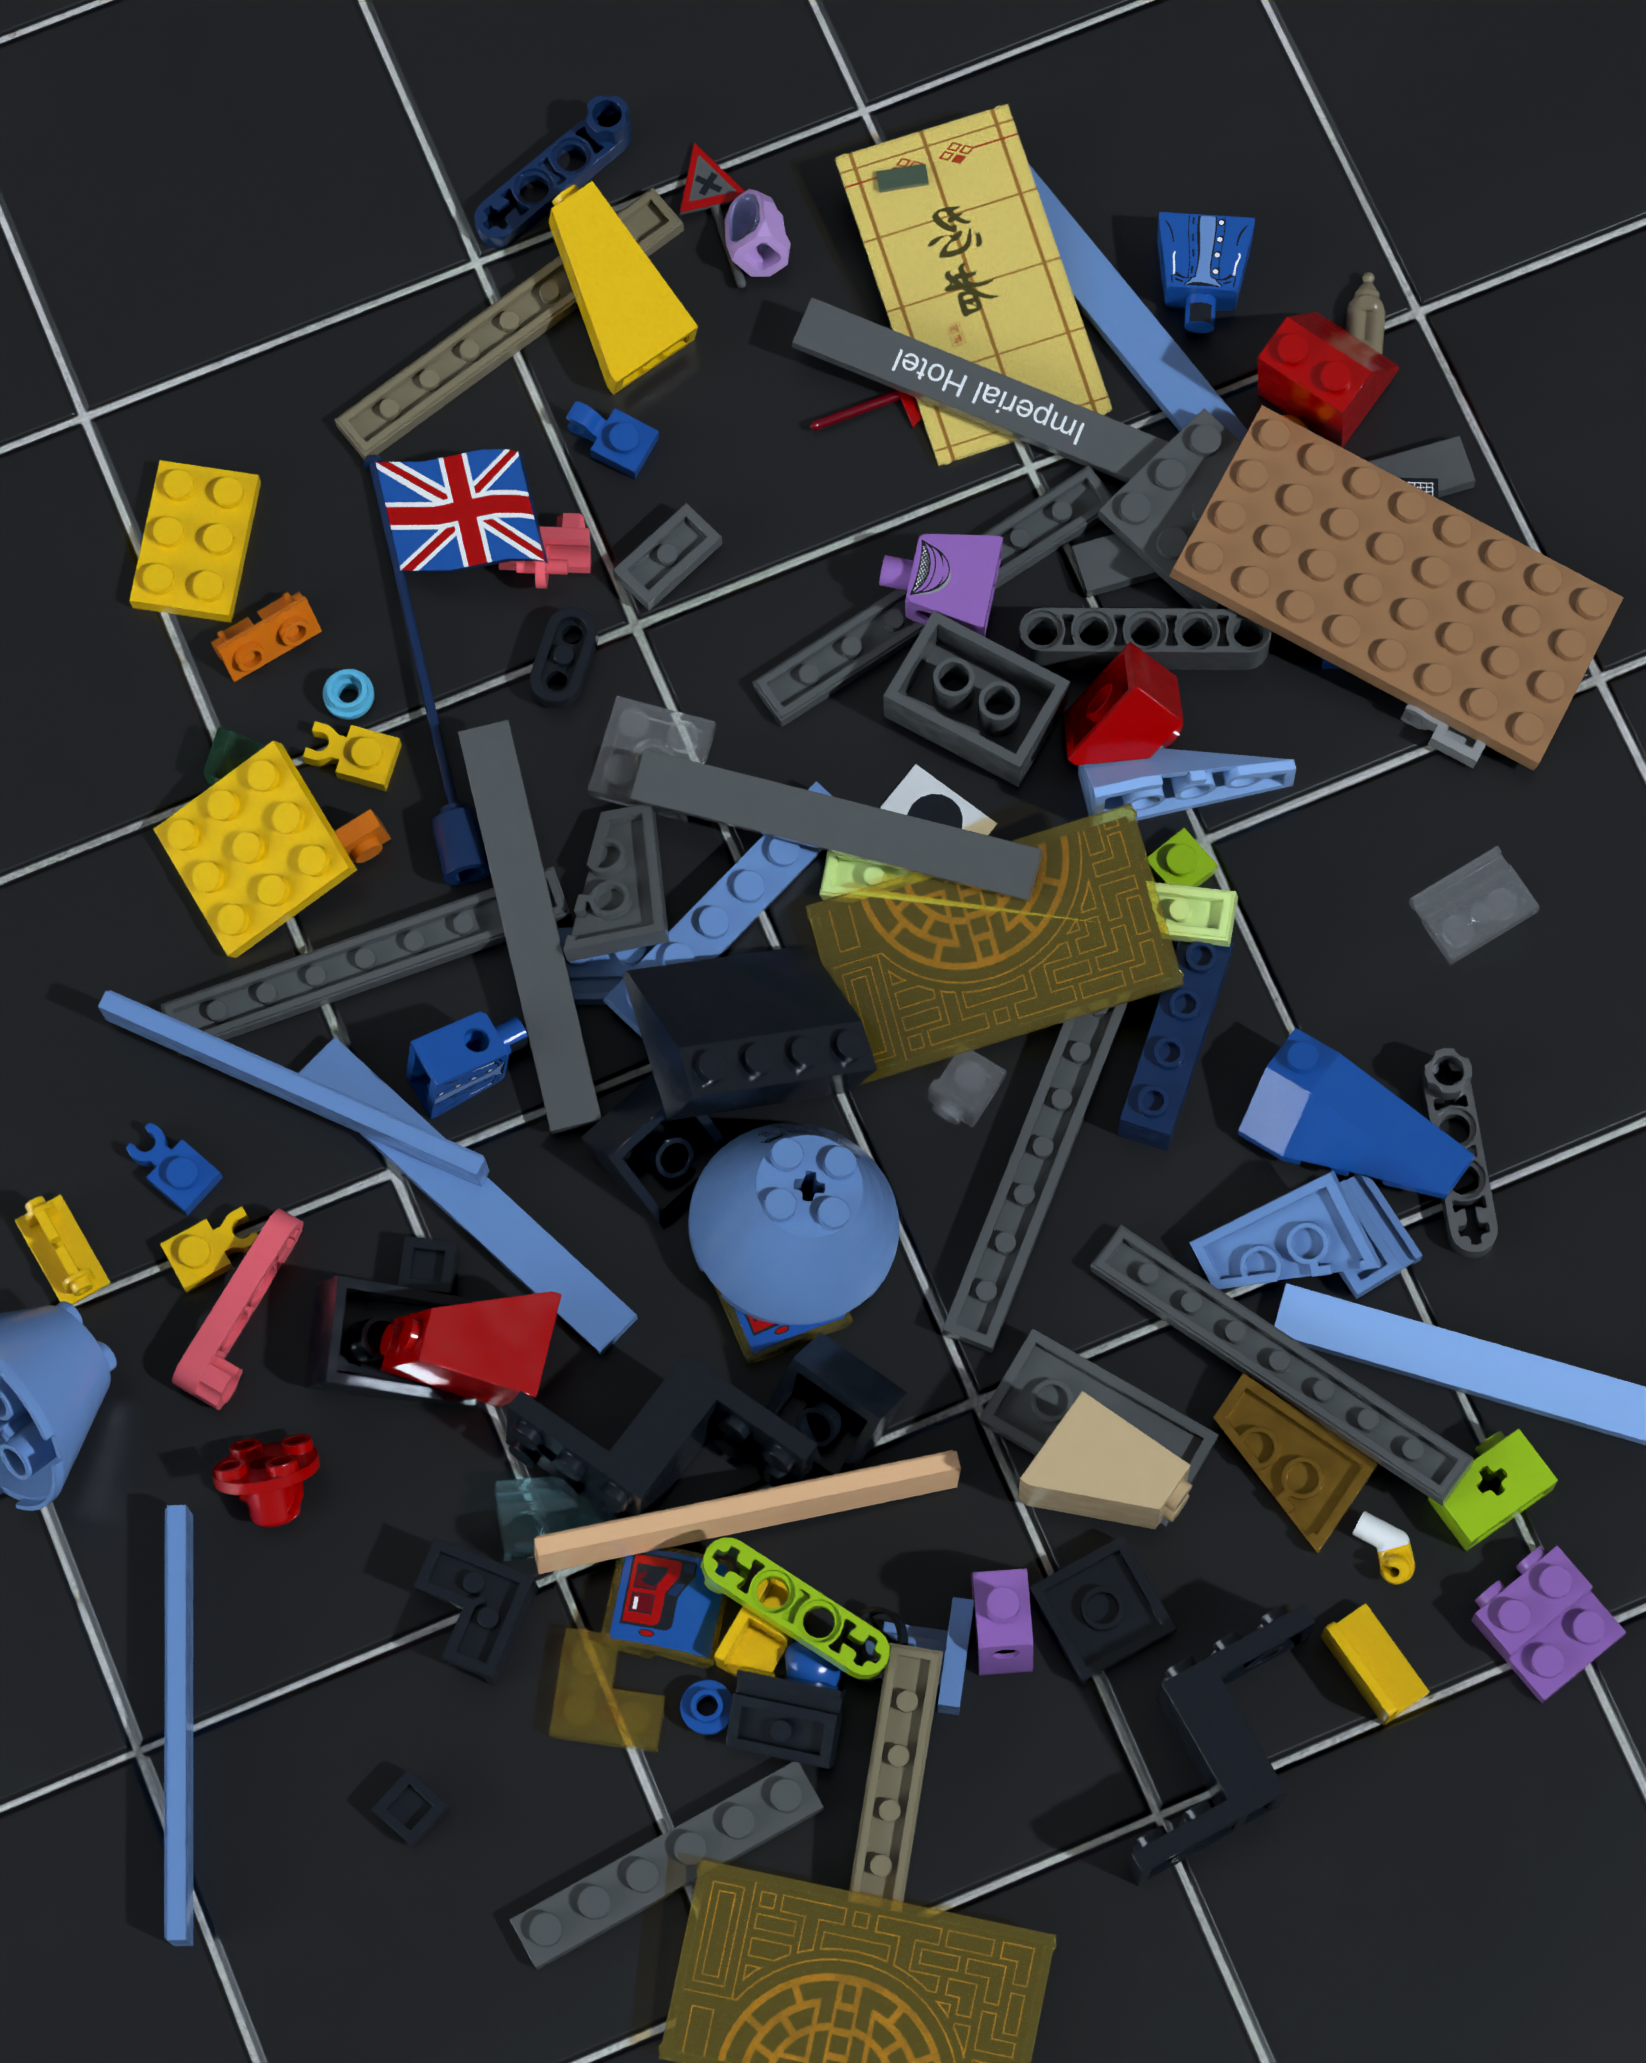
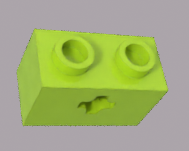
(1522, 1480)

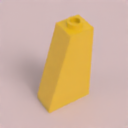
(619, 292)

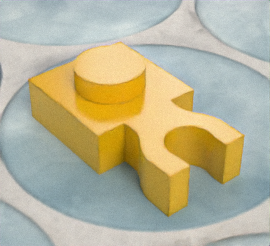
(360, 757)
(202, 1253)

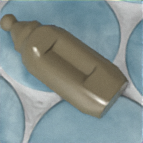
(1367, 315)

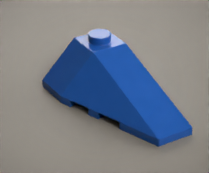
(1337, 1116)

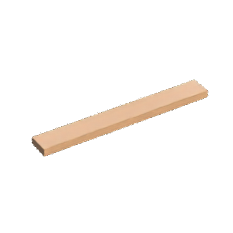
(746, 1511)

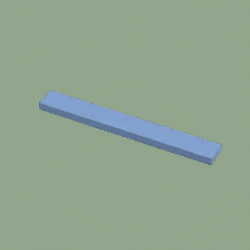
(1464, 1363)

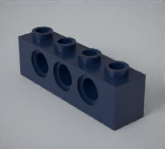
(1174, 1045)

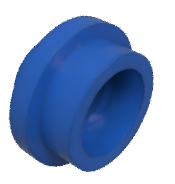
(706, 1724)

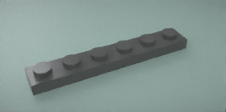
(666, 1864)

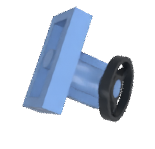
(952, 1642)

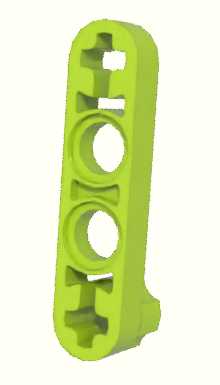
(790, 1615)

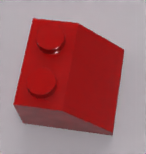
(1124, 711)

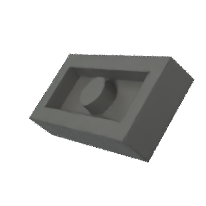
(667, 556)

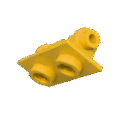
(61, 1249)

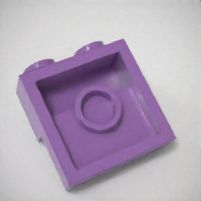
(1546, 1622)

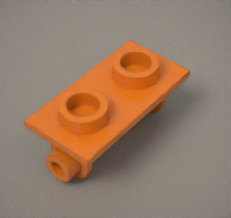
(282, 628)

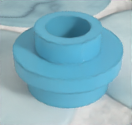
(343, 681)

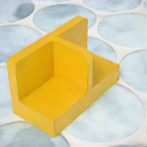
(752, 1640)

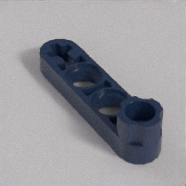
(545, 169)

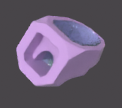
(756, 234)

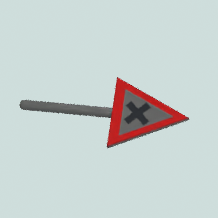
(710, 188)

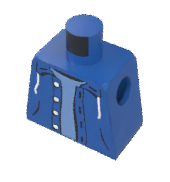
(1203, 264)
(461, 1060)

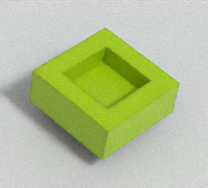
(1182, 861)

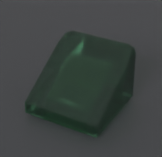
(227, 753)

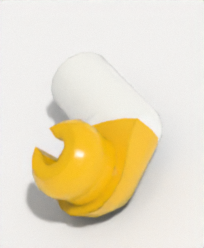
(1392, 1547)

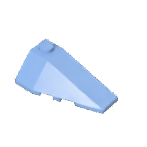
(1180, 781)

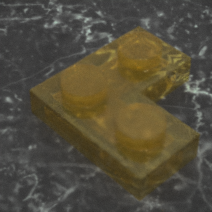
(591, 1709)

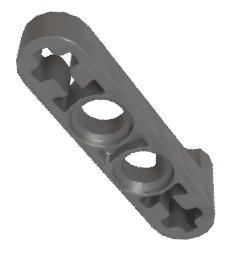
(1433, 1095)

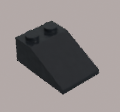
(348, 1336)

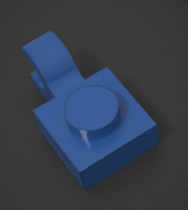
(618, 442)

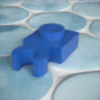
(178, 1173)

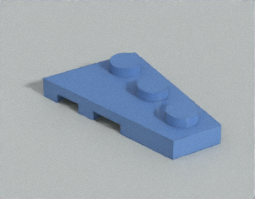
(1290, 1237)

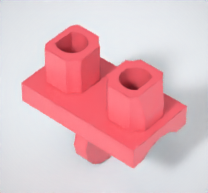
(565, 547)

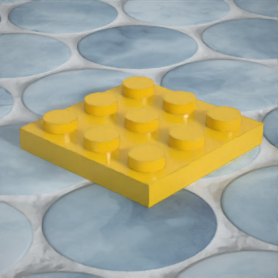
(254, 849)

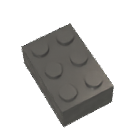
(976, 698)

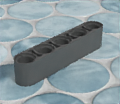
(1119, 626)

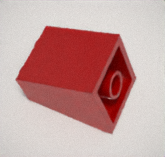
(1322, 375)
(475, 1347)

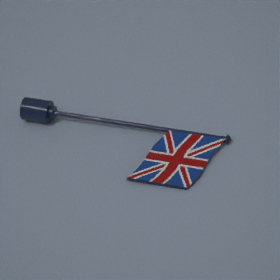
(449, 520)

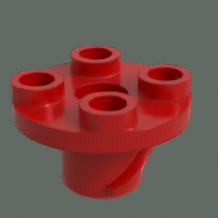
(268, 1476)

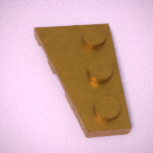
(1295, 1457)

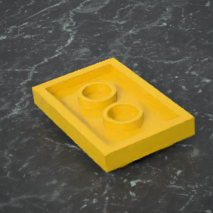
(195, 541)

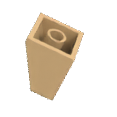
(1105, 1470)

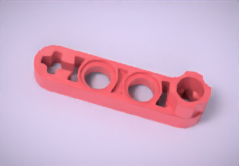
(203, 1367)

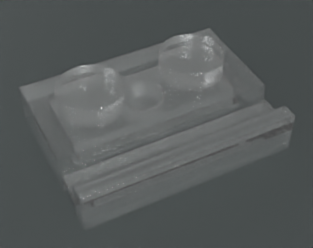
(1474, 905)

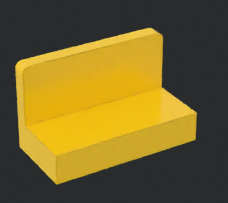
(1374, 1664)

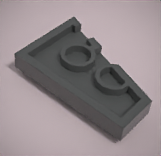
(623, 887)

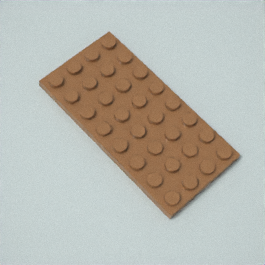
(1397, 587)

